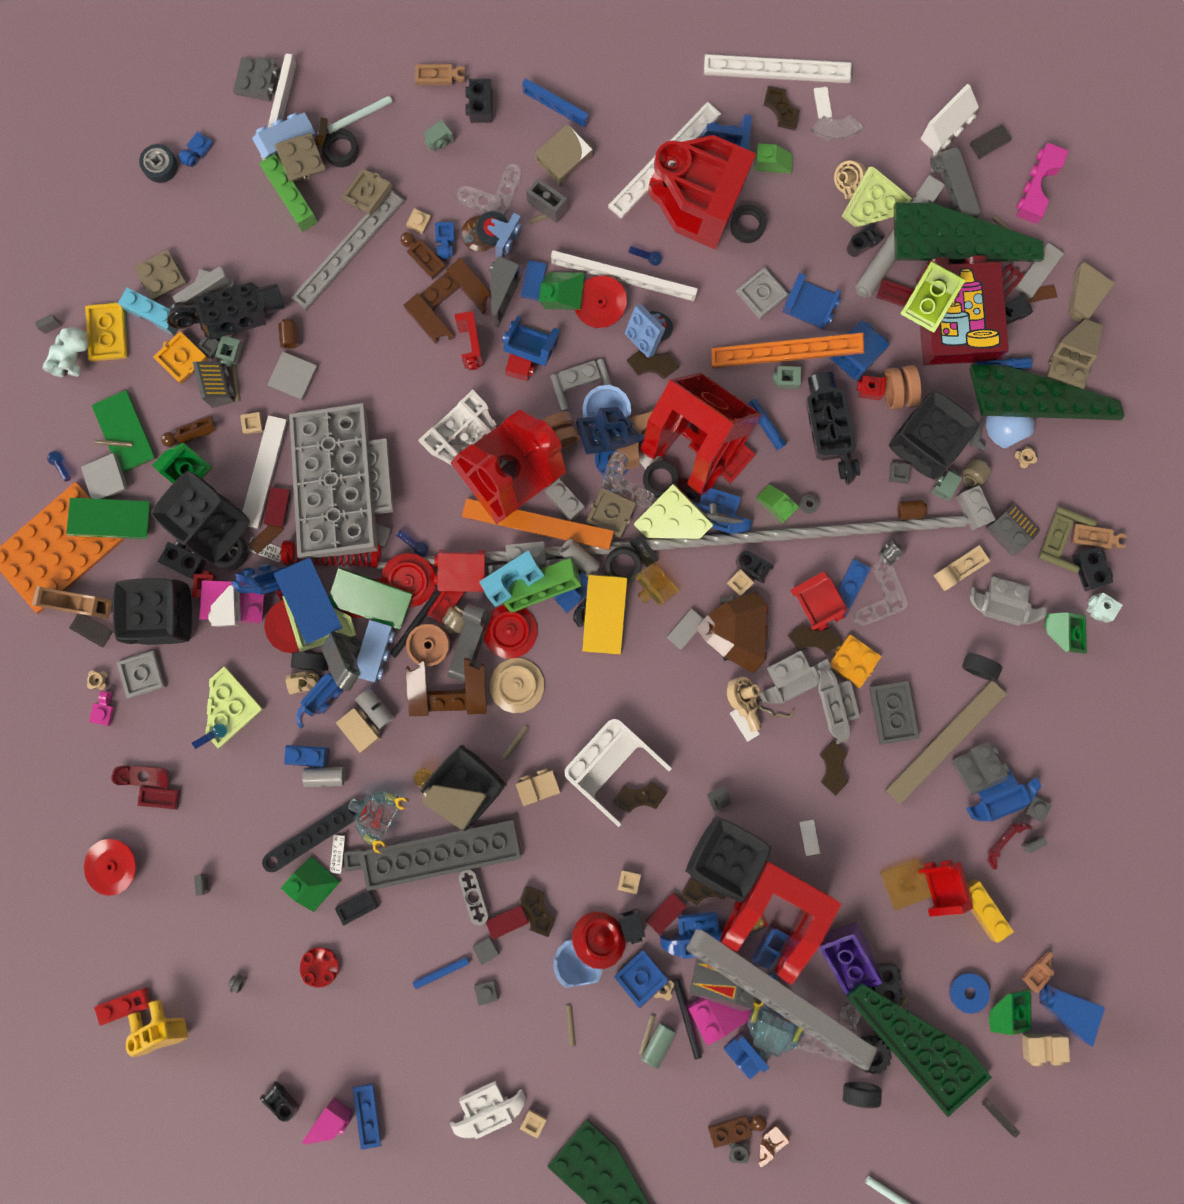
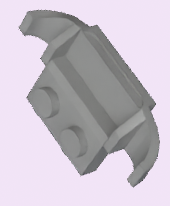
(535, 548)
(1007, 603)
(792, 678)
(838, 704)

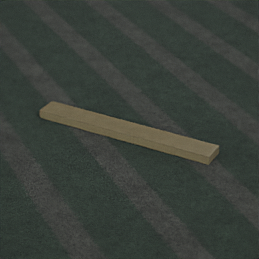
(945, 742)

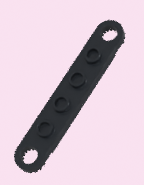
(310, 837)

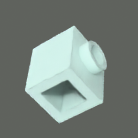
(1103, 607)

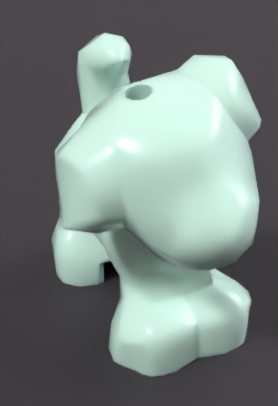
(65, 351)

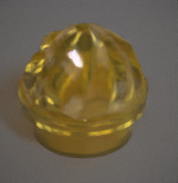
(421, 776)

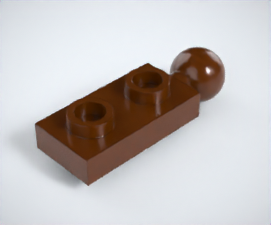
(422, 255)
(189, 431)
(735, 1129)

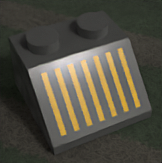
(214, 383)
(1013, 530)

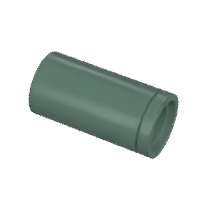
(659, 1045)

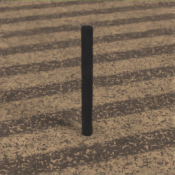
(416, 622)
(687, 1019)

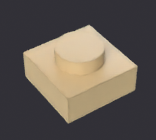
(418, 221)
(251, 423)
(740, 583)
(629, 882)
(533, 1123)

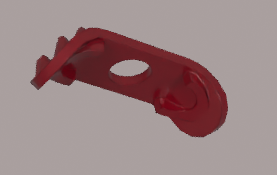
(130, 776)
(993, 854)

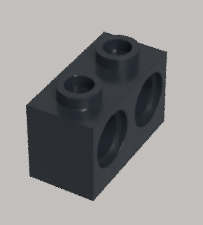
(481, 100)
(181, 563)
(1088, 570)
(632, 926)
(891, 983)

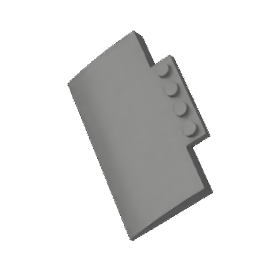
(338, 481)

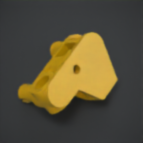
(157, 1034)

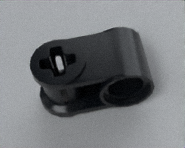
(866, 239)
(1017, 309)
(755, 566)
(278, 1102)

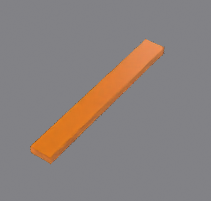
(788, 350)
(543, 526)

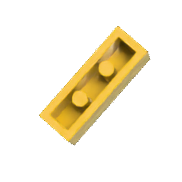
(988, 913)

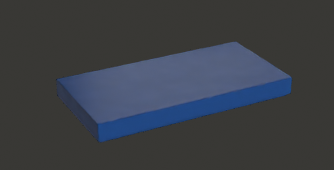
(307, 600)

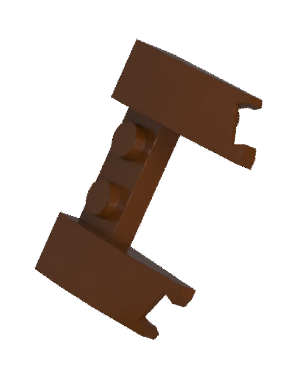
(457, 276)
(424, 701)

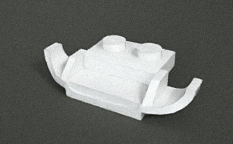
(487, 1111)

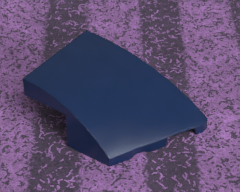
(607, 431)

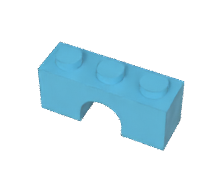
(146, 308)
(498, 583)

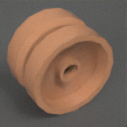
(902, 387)
(561, 424)
(420, 636)

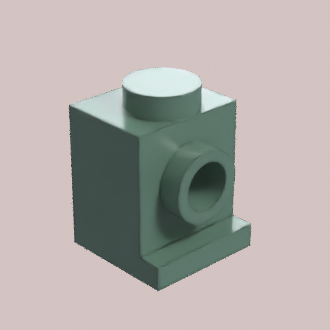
(438, 136)
(226, 346)
(793, 375)
(946, 484)

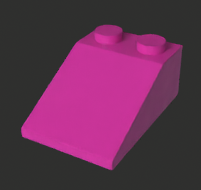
(250, 603)
(716, 1019)

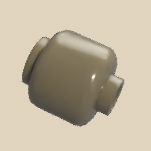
(976, 473)
(453, 619)

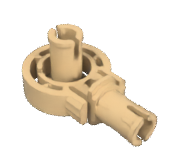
(849, 181)
(745, 700)

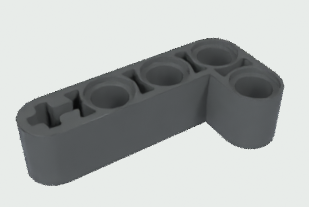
(956, 181)
(470, 640)
(340, 655)

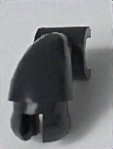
(578, 614)

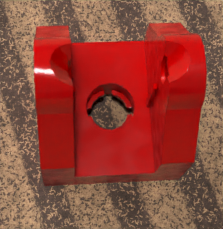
(700, 186)
(711, 409)
(526, 443)
(807, 930)

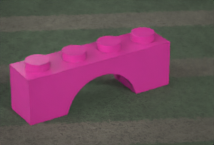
(1034, 202)

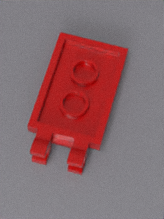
(735, 466)

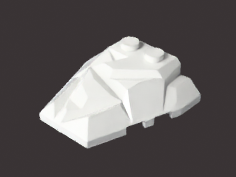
(459, 429)

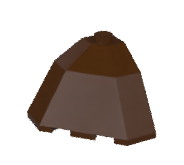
(739, 630)

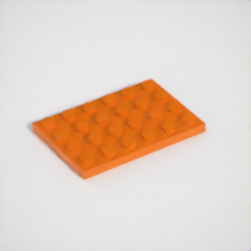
(45, 554)

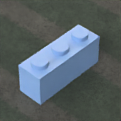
(281, 131)
(375, 651)

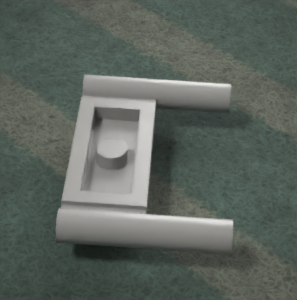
(577, 377)

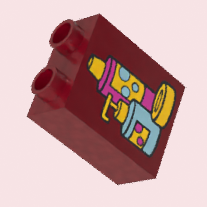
(975, 321)

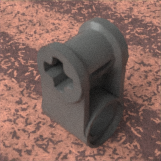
(891, 552)

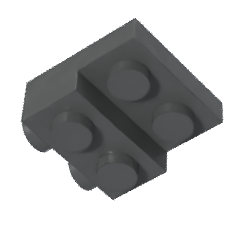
(256, 78)
(981, 768)

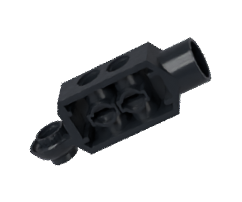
(228, 310)
(831, 424)

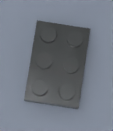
(894, 712)

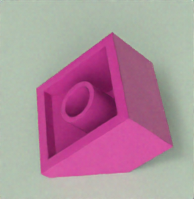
(330, 1123)

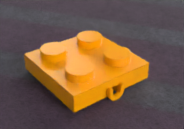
(178, 357)
(854, 661)

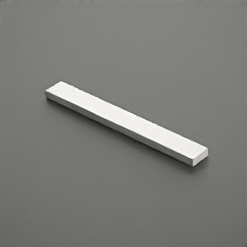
(777, 68)
(639, 185)
(623, 275)

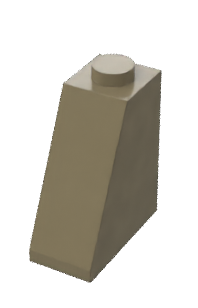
(1087, 292)
(1081, 344)
(453, 804)

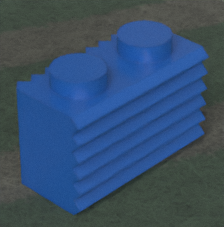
(306, 756)

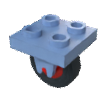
(496, 231)
(648, 329)

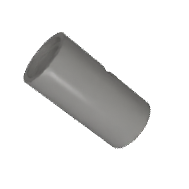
(581, 558)
(374, 708)
(323, 776)

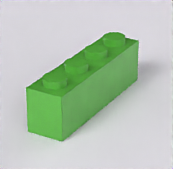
(288, 193)
(556, 580)

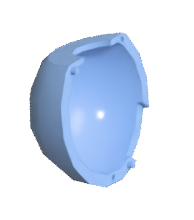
(605, 397)
(1009, 430)
(571, 970)

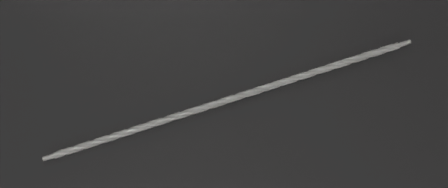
(758, 536)

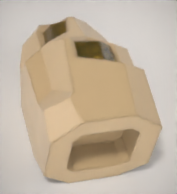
(301, 682)

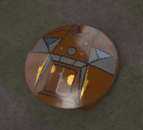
(470, 236)

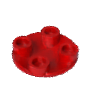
(319, 967)

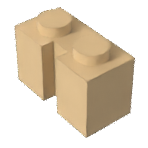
(359, 730)
(538, 787)
(1046, 1047)

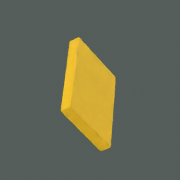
(106, 332)

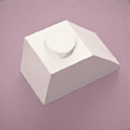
(226, 609)

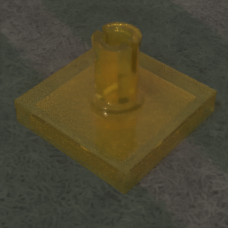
(655, 585)
(905, 884)

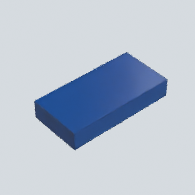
(532, 281)

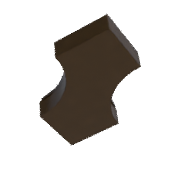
(786, 114)
(321, 134)
(661, 365)
(823, 640)
(834, 777)
(647, 796)
(696, 892)
(540, 920)

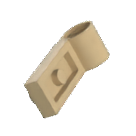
(961, 568)

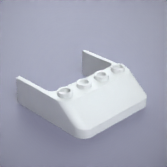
(602, 758)

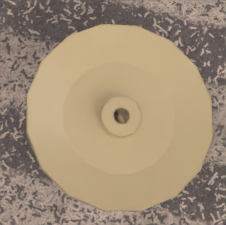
(516, 685)

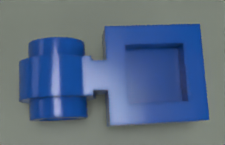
(199, 146)
(444, 234)

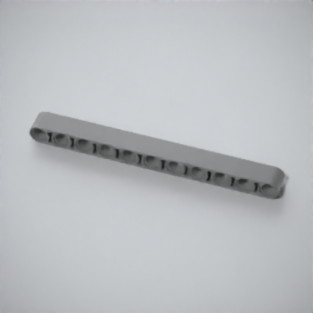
(781, 999)

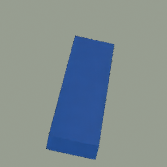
(555, 103)

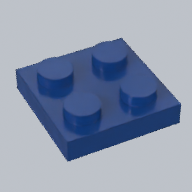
(641, 979)

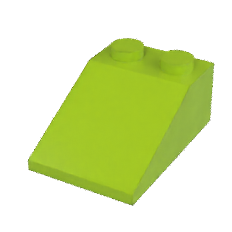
(933, 296)

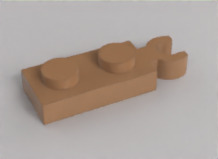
(438, 74)
(1096, 537)

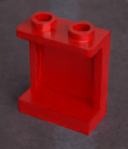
(467, 323)
(460, 571)
(820, 600)
(947, 888)

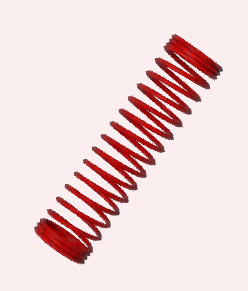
(287, 556)

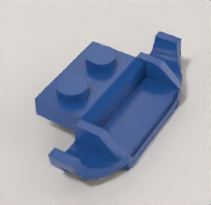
(727, 505)
(257, 580)
(318, 698)
(1004, 799)
(687, 926)

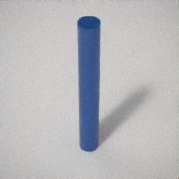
(441, 972)

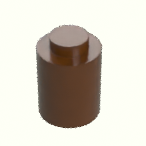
(288, 334)
(911, 509)

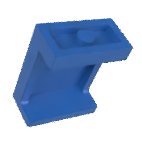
(529, 342)

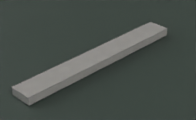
(346, 251)

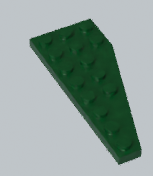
(935, 231)
(1023, 394)
(933, 1058)
(596, 1169)

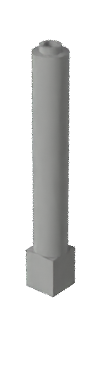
(886, 255)

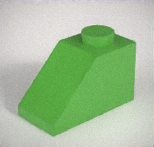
(773, 159)
(777, 503)

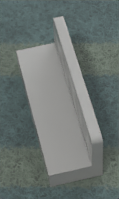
(211, 282)

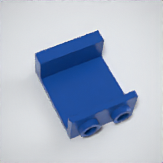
(811, 303)

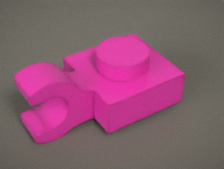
(102, 712)

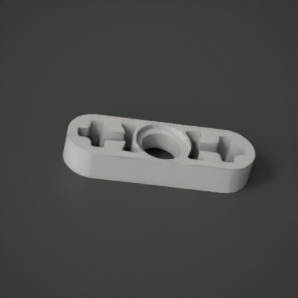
(483, 909)

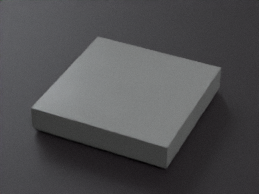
(762, 293)
(292, 376)
(104, 477)
(141, 674)

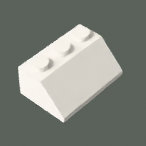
(950, 120)

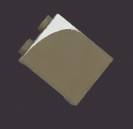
(563, 153)

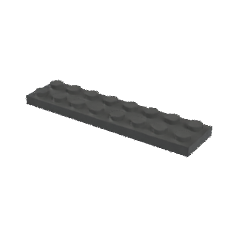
(440, 855)

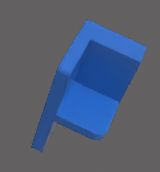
(570, 599)
(769, 947)
(745, 1056)

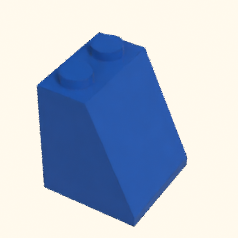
(874, 347)
(1074, 1012)

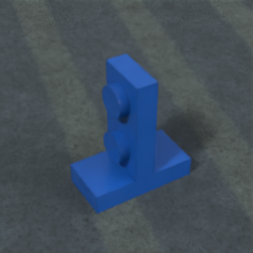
(732, 133)

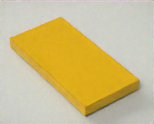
(604, 614)

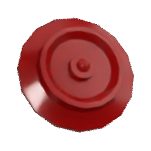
(602, 302)
(411, 574)
(279, 629)
(510, 633)
(110, 867)
(598, 940)

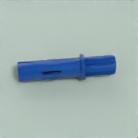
(1018, 363)
(768, 427)

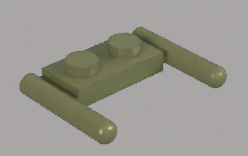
(1058, 535)

